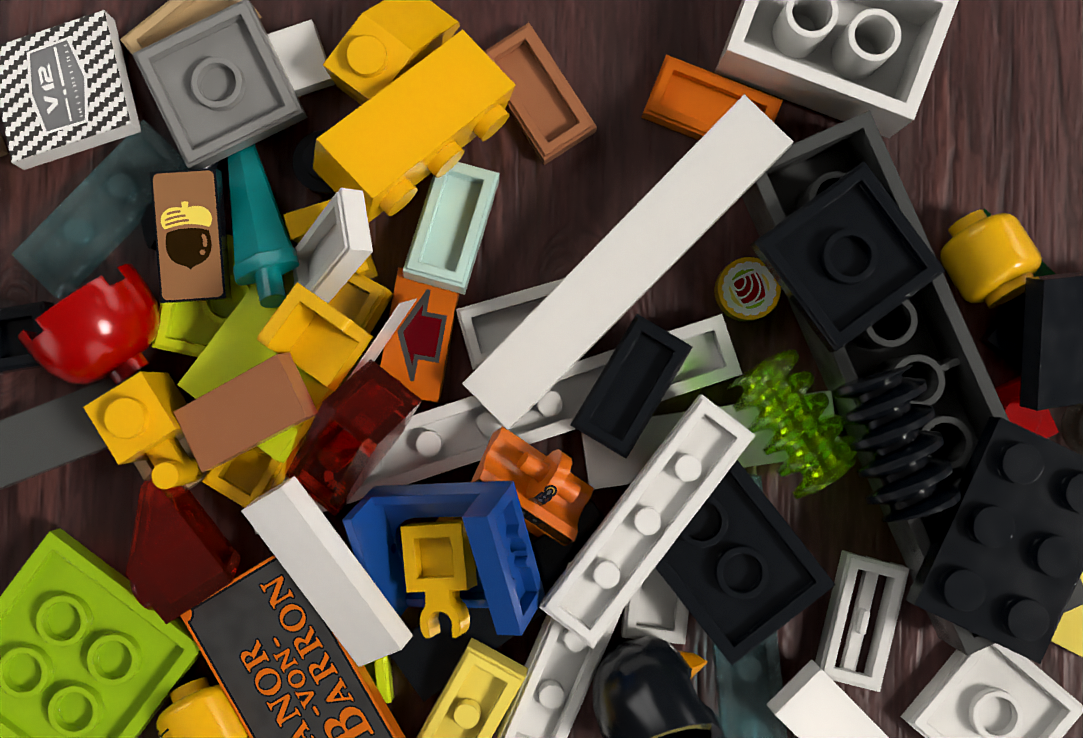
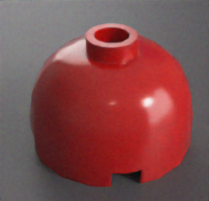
(97, 331)

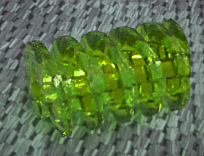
(795, 422)

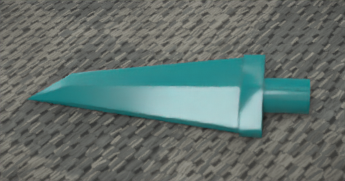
(259, 234)

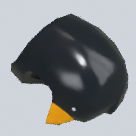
(648, 693)

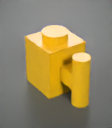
(141, 425)

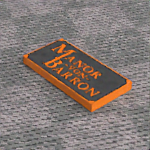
(284, 662)

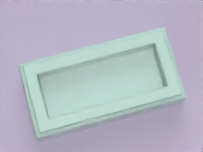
(451, 227)

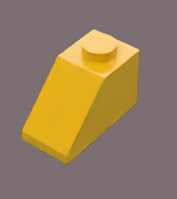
(387, 44)

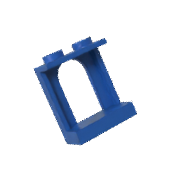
(497, 536)

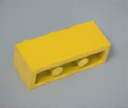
(415, 126)

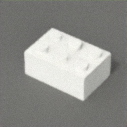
(840, 54)

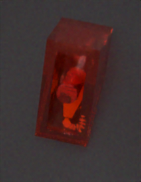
(352, 435)
(176, 552)

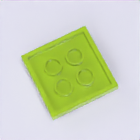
(83, 649)

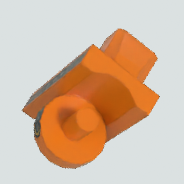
(545, 486)

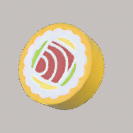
(746, 289)

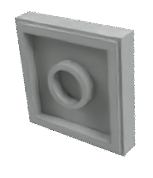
(219, 85)

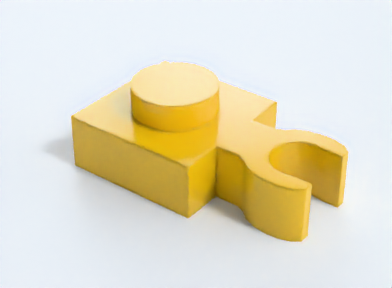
(441, 565)

